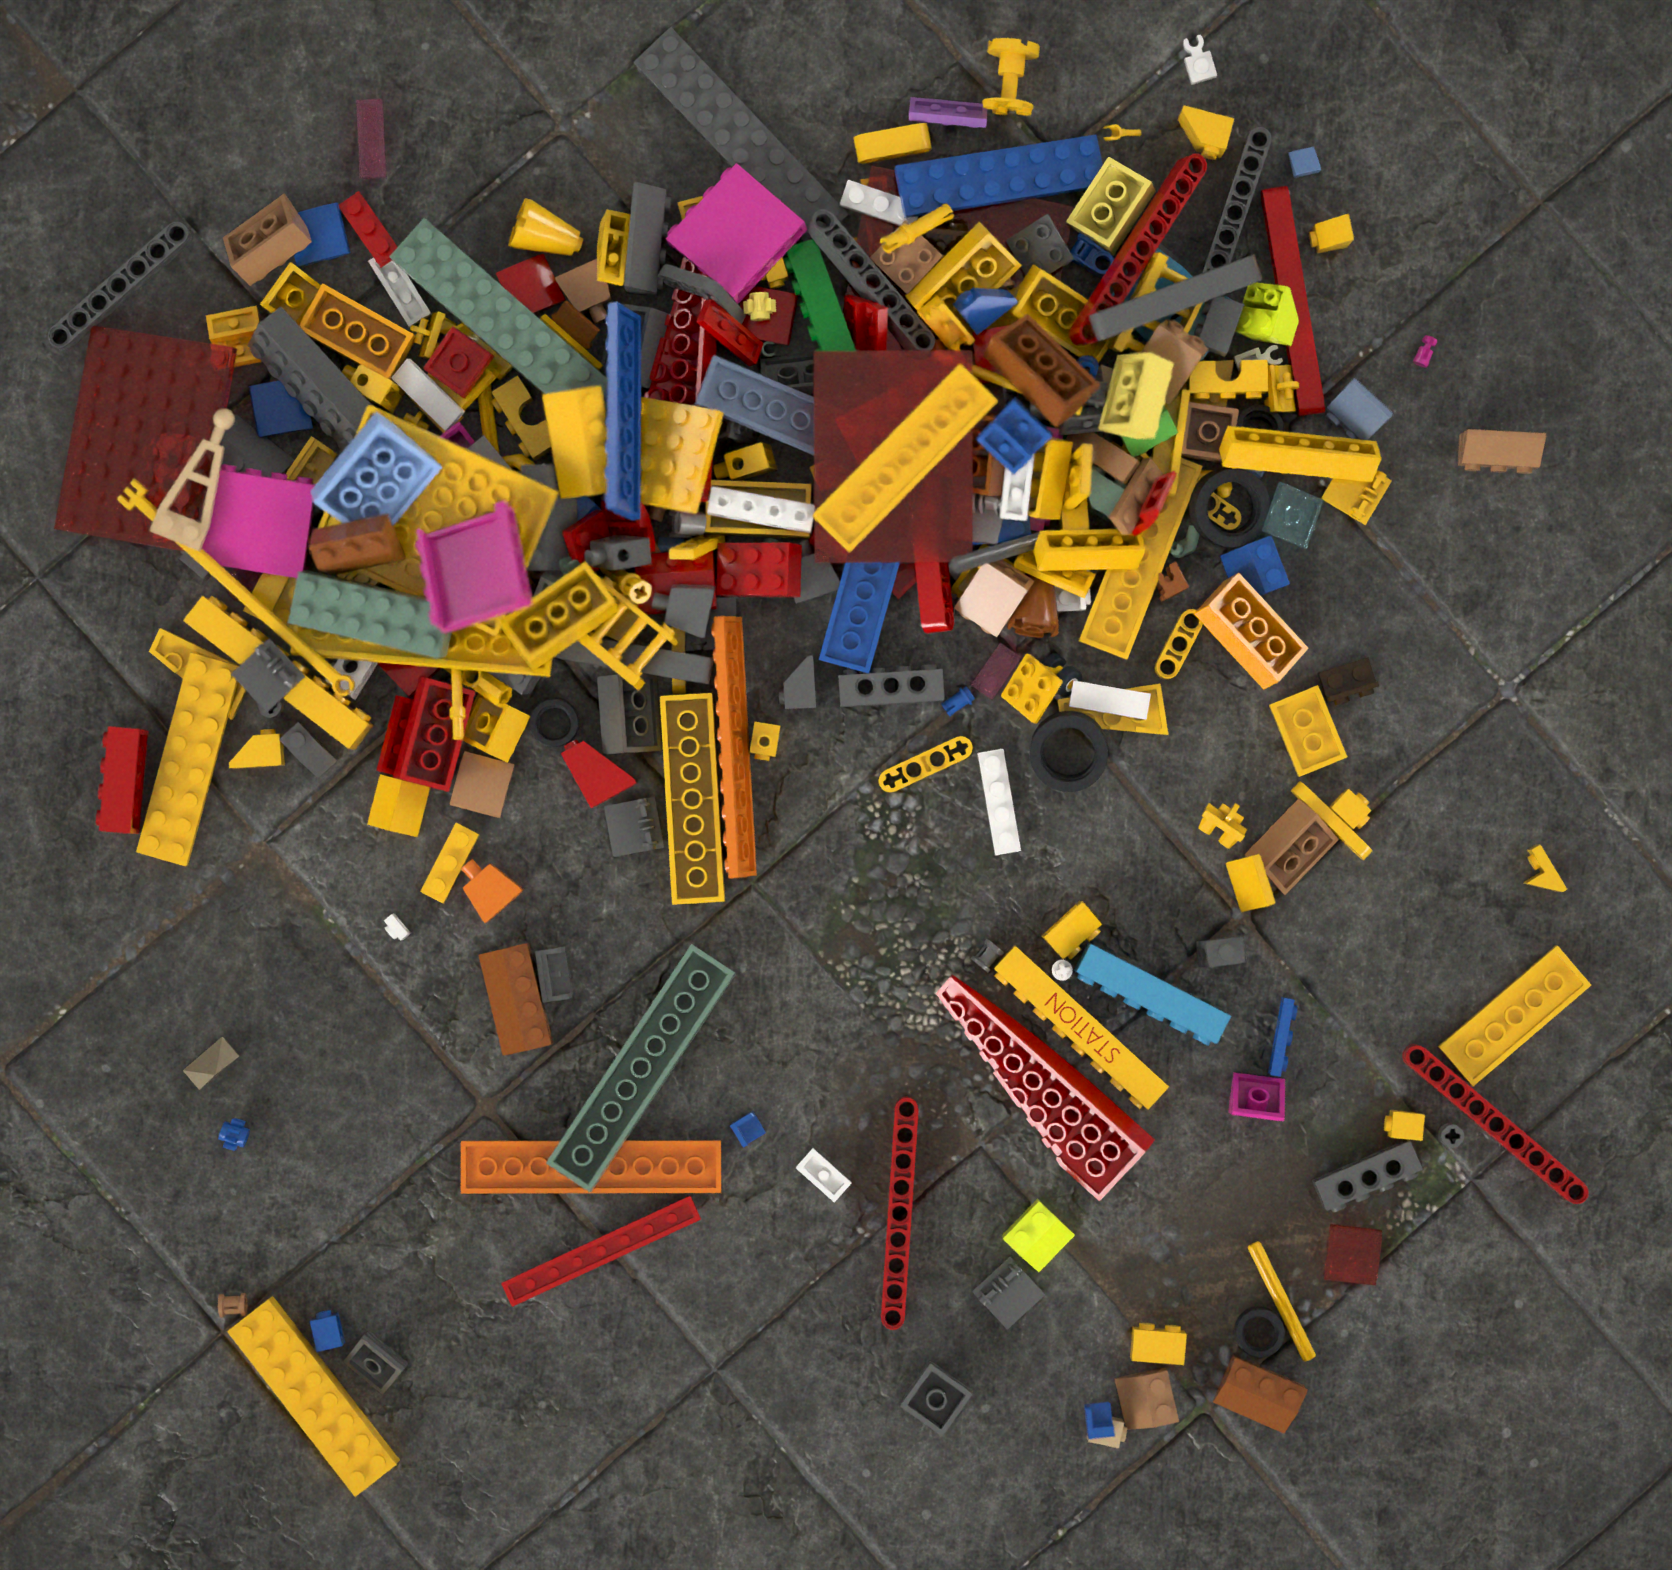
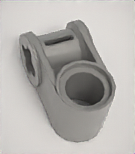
(687, 524)

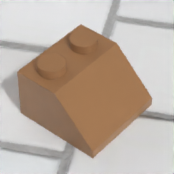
(1146, 1399)

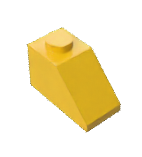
(1331, 234)
(260, 751)

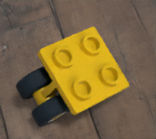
(1037, 683)

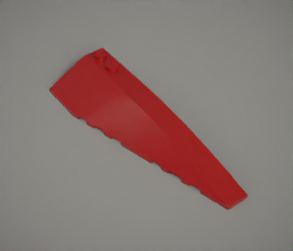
(683, 356)
(1076, 1119)

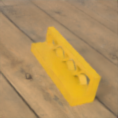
(1168, 453)

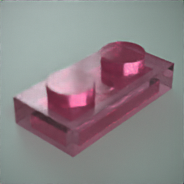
(996, 671)

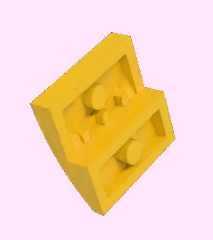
(235, 330)

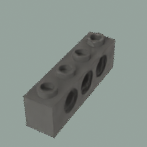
(932, 691)
(1328, 1183)

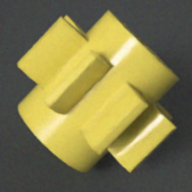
(759, 306)

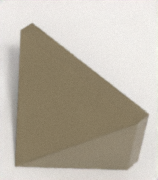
(211, 1063)

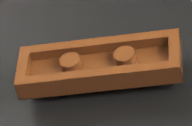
(1133, 498)

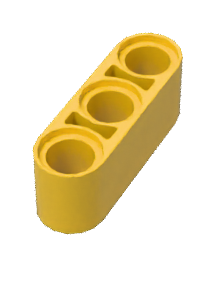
(892, 143)
(1169, 653)

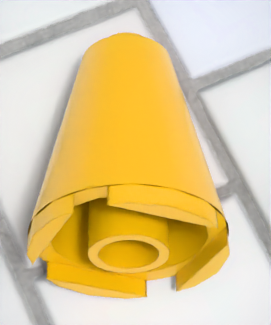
(543, 231)

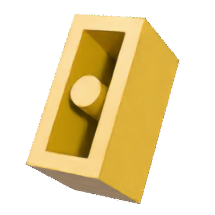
(1158, 1345)

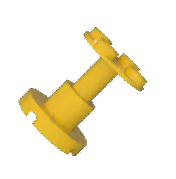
(1011, 67)

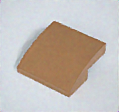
(482, 784)

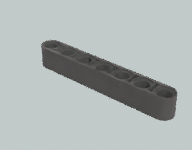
(1237, 201)
(869, 272)
(107, 290)
(1175, 297)
(663, 663)

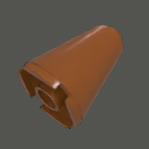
(1036, 611)

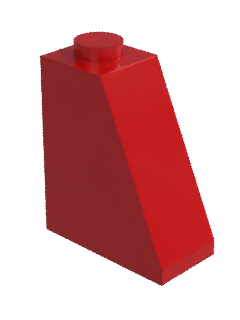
(595, 773)

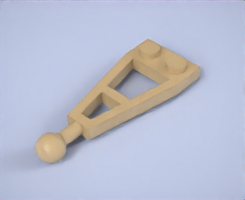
(182, 528)

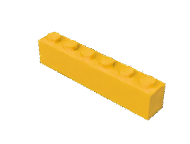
(1299, 453)

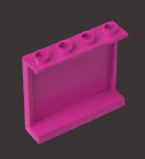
(736, 232)
(260, 522)
(474, 570)

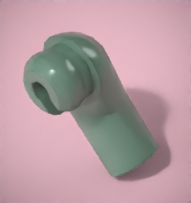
(1185, 546)

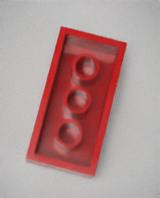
(428, 746)
(122, 780)

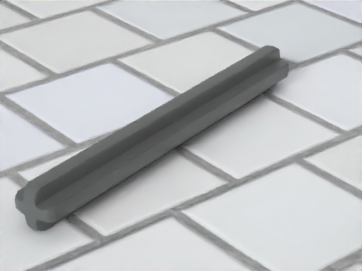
(995, 552)

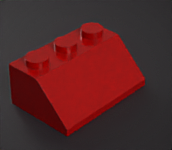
(665, 572)

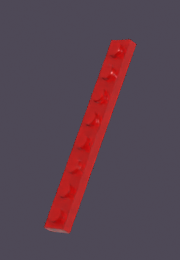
(601, 1250)

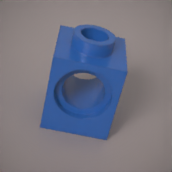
(327, 1330)

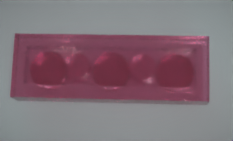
(371, 139)

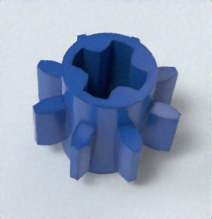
(234, 1134)

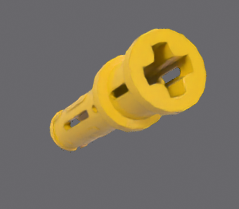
(629, 584)

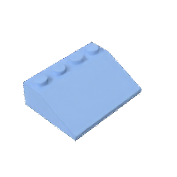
(375, 474)

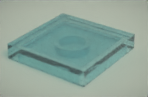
(1292, 515)

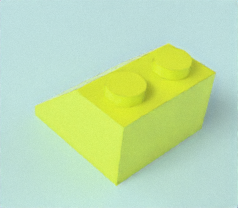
(1038, 1235)

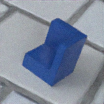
(747, 1128)
(1099, 1420)

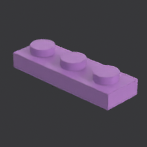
(947, 112)

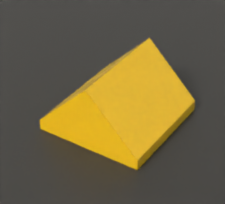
(292, 292)
(398, 805)

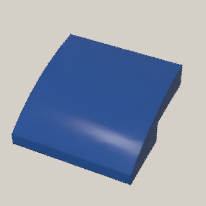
(326, 234)
(277, 411)
(1014, 436)

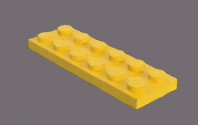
(1514, 1015)

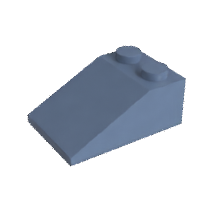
(1357, 411)

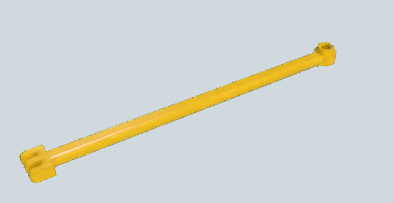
(137, 499)

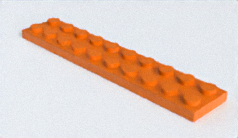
(735, 749)
(637, 1168)

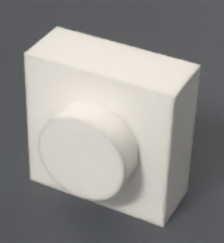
(396, 928)

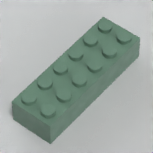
(366, 613)

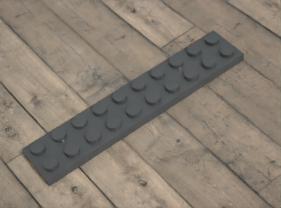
(732, 127)

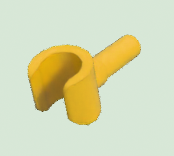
(1117, 132)

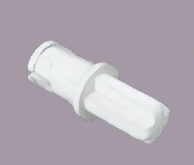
(1062, 970)

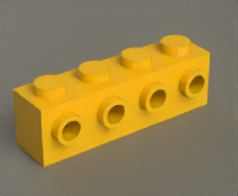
(1088, 550)

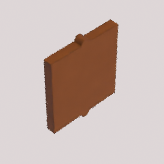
(575, 324)

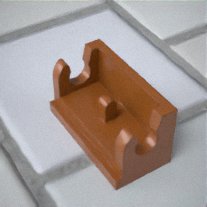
(1172, 583)

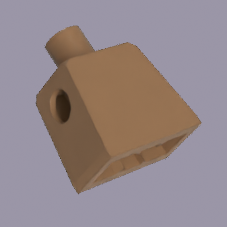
(585, 291)

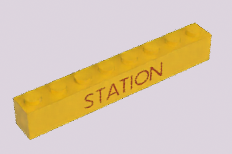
(1080, 1027)

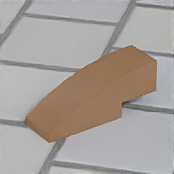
(1106, 456)

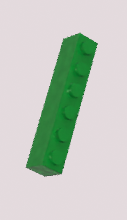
(818, 297)

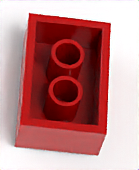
(759, 570)

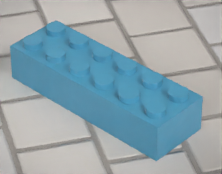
(1152, 993)

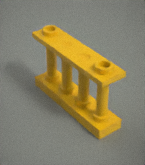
(1154, 269)
(613, 656)

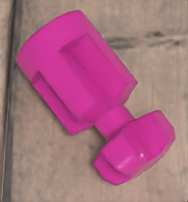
(1424, 352)

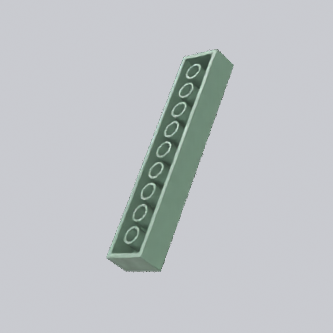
(493, 313)
(641, 1068)

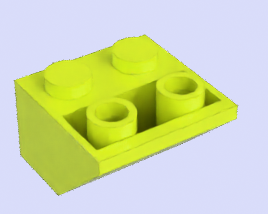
(1268, 314)

